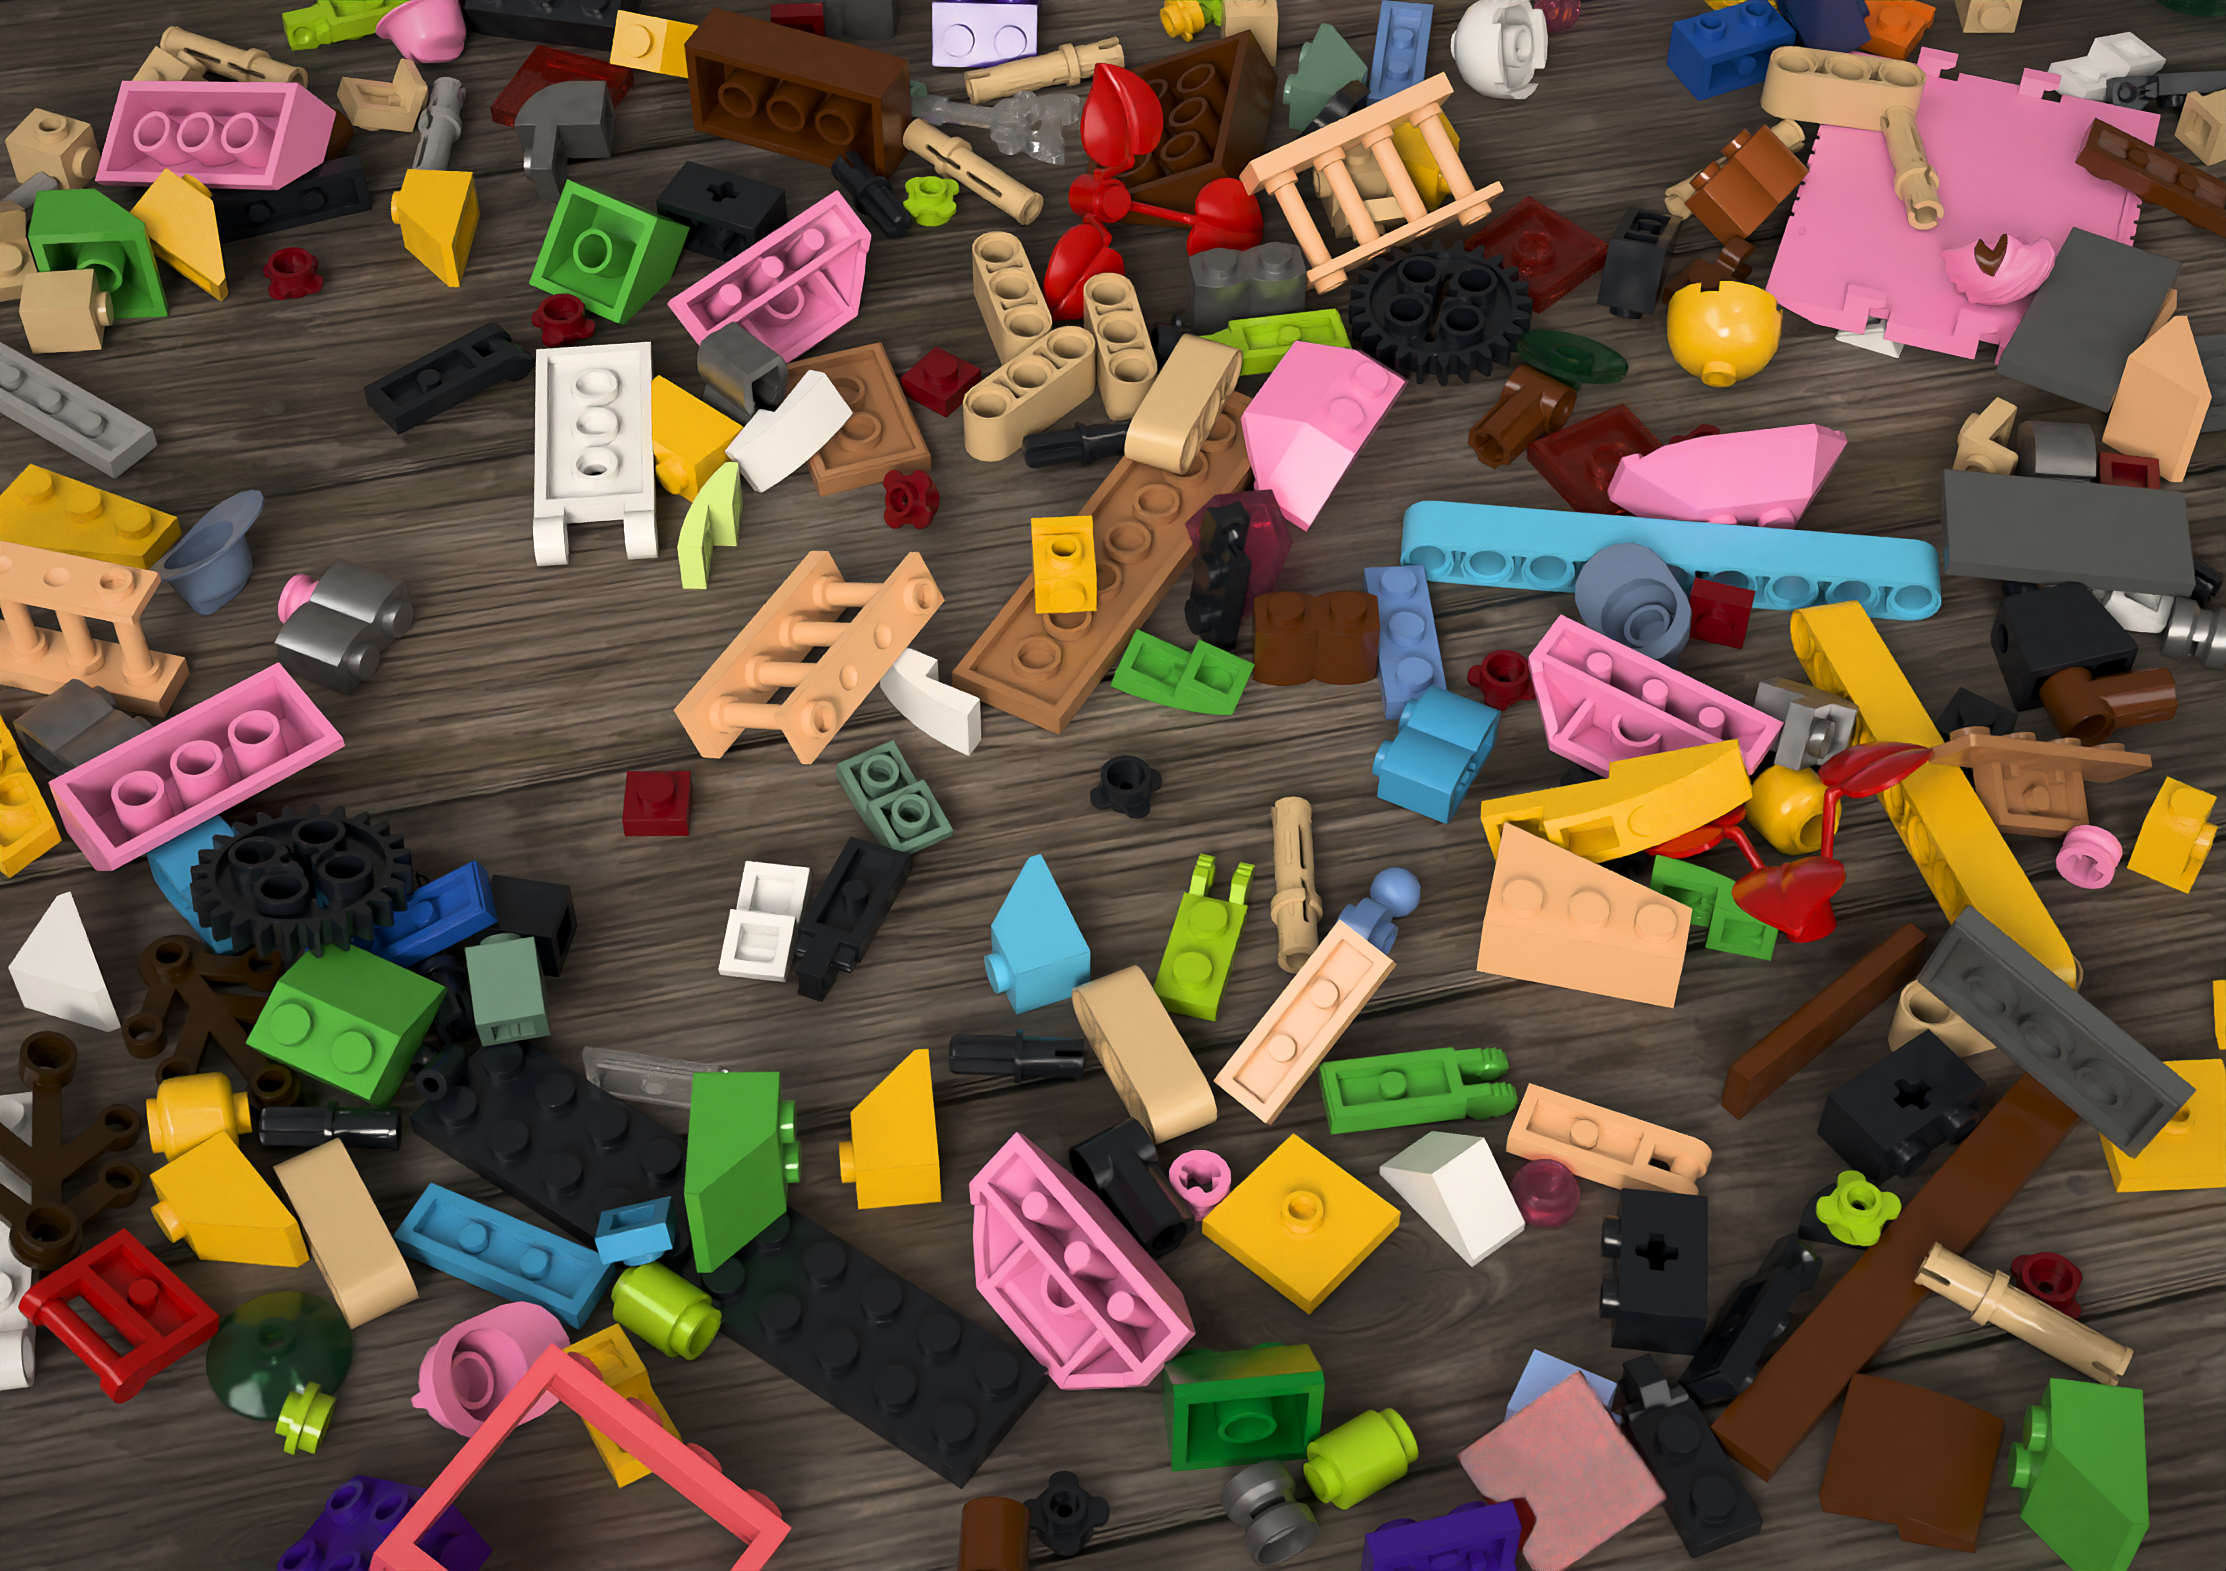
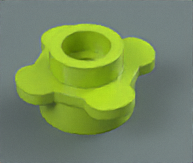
(931, 200)
(1856, 1225)

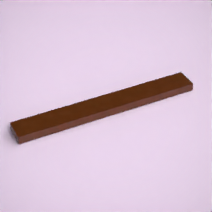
(1879, 1290)

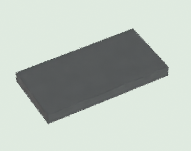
(2088, 319)
(2066, 533)
(2053, 1033)

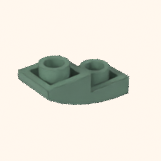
(891, 801)

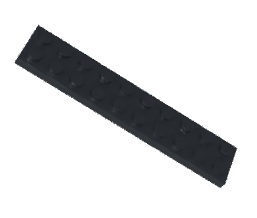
(787, 1296)

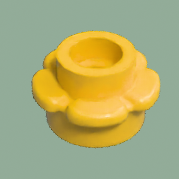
(1182, 18)

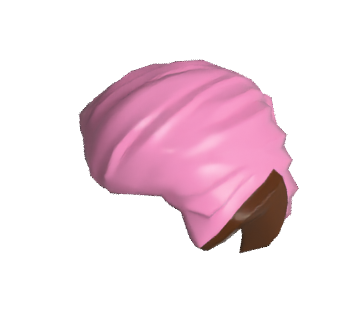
(2001, 270)

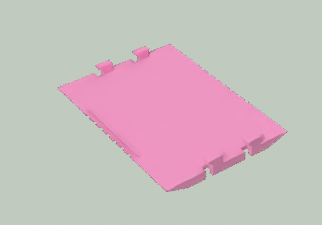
(2000, 171)

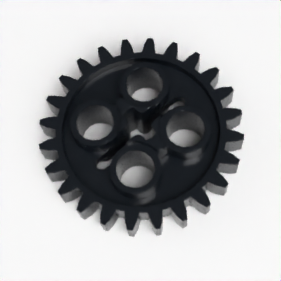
(1402, 299)
(262, 899)

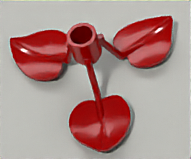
(1117, 122)
(1799, 892)

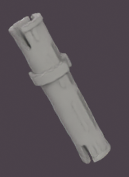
(440, 125)

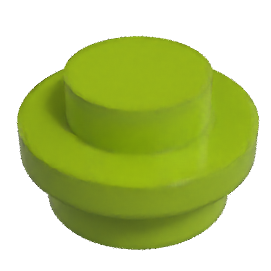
(305, 1419)

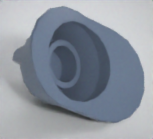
(214, 556)
(1635, 601)

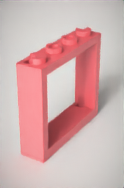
(624, 1421)

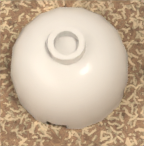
(1501, 47)

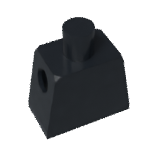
(2051, 631)

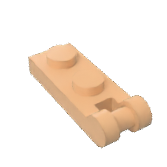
(1605, 1144)

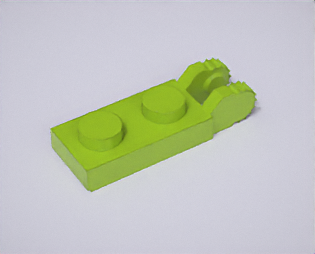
(1204, 943)

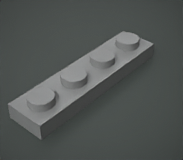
(70, 415)

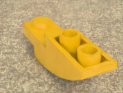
(1633, 809)

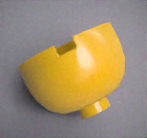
(1723, 331)

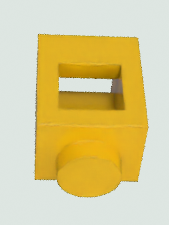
(1064, 564)
(2175, 836)

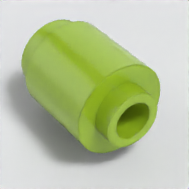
(665, 1310)
(1360, 1457)

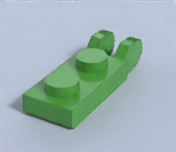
(1414, 1088)

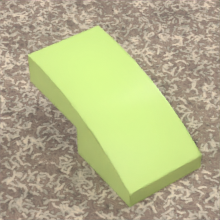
(709, 523)

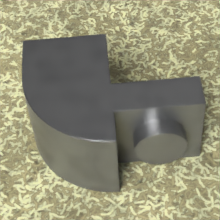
(562, 124)
(2056, 451)
(1813, 719)

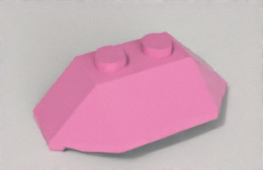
(788, 285)
(1315, 423)
(1731, 477)
(1617, 704)
(1071, 1275)

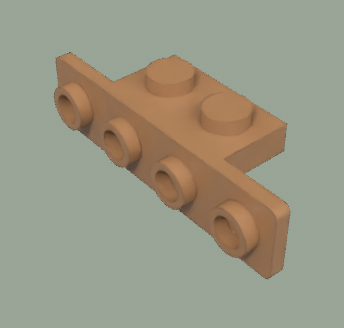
(2034, 783)

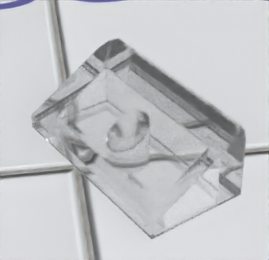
(644, 1076)

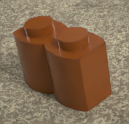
(1746, 185)

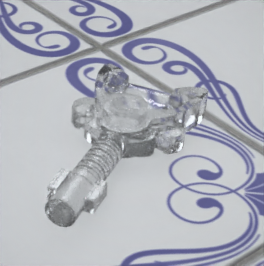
(1010, 121)

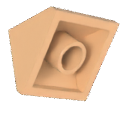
(2161, 400)

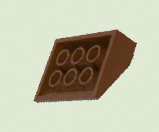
(1213, 123)

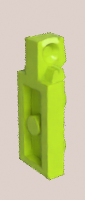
(334, 21)
(1270, 337)

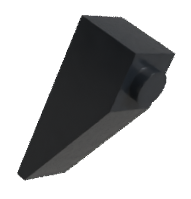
(1638, 262)

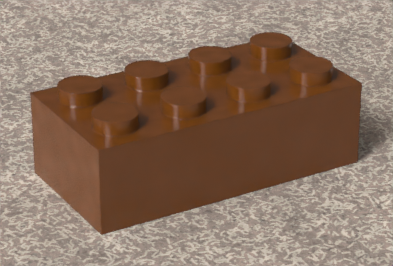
(797, 92)

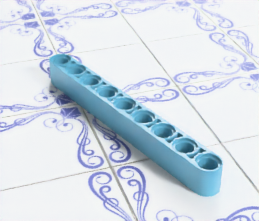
(1782, 565)

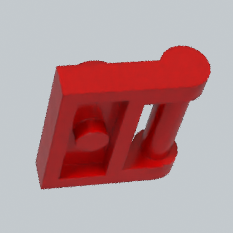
(136, 1299)

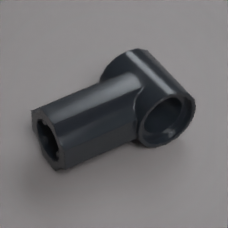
(1127, 1176)

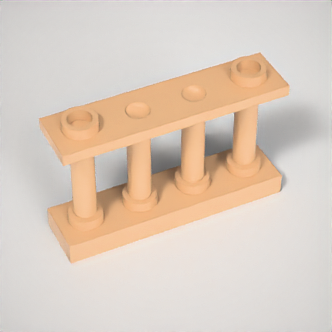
(1373, 130)
(76, 588)
(785, 631)

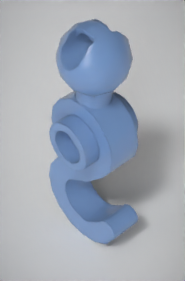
(1393, 894)

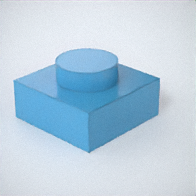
(637, 1232)

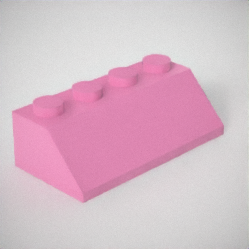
(216, 133)
(192, 768)

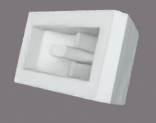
(59, 970)
(1457, 1192)

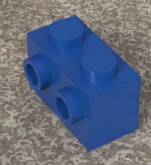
(1727, 47)

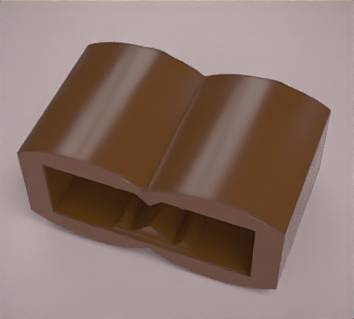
(1315, 637)

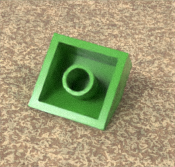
(92, 232)
(607, 252)
(348, 1021)
(737, 1161)
(2084, 1473)

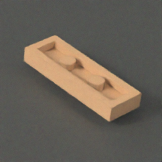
(1304, 1022)

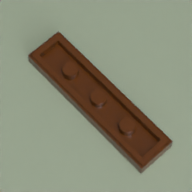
(1822, 1020)

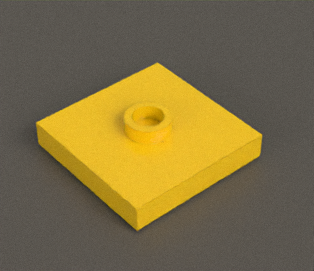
(2189, 1147)
(1301, 1223)

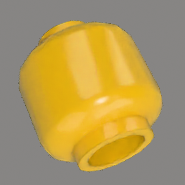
(1789, 809)
(195, 1110)

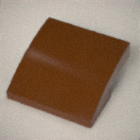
(1913, 1462)

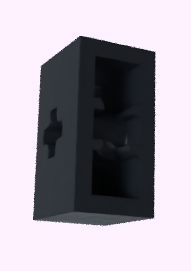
(722, 210)
(1902, 1109)
(1657, 1271)

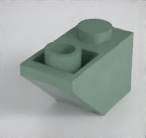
(1322, 71)
(508, 989)

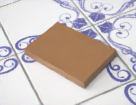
(878, 433)

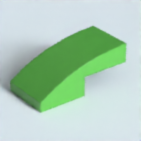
(1194, 682)
(1713, 907)

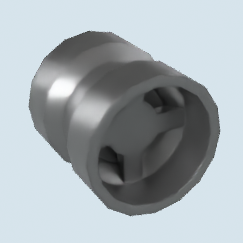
(2196, 633)
(1266, 1508)

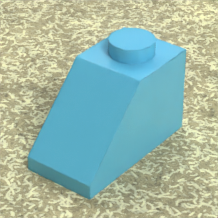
(1036, 943)

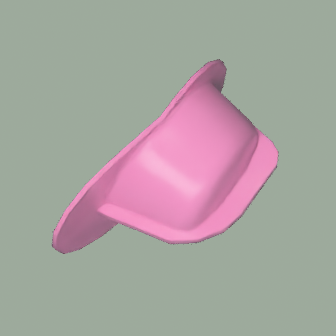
(426, 30)
(482, 1362)

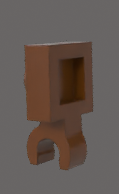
(1728, 267)

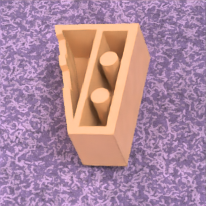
(1580, 925)

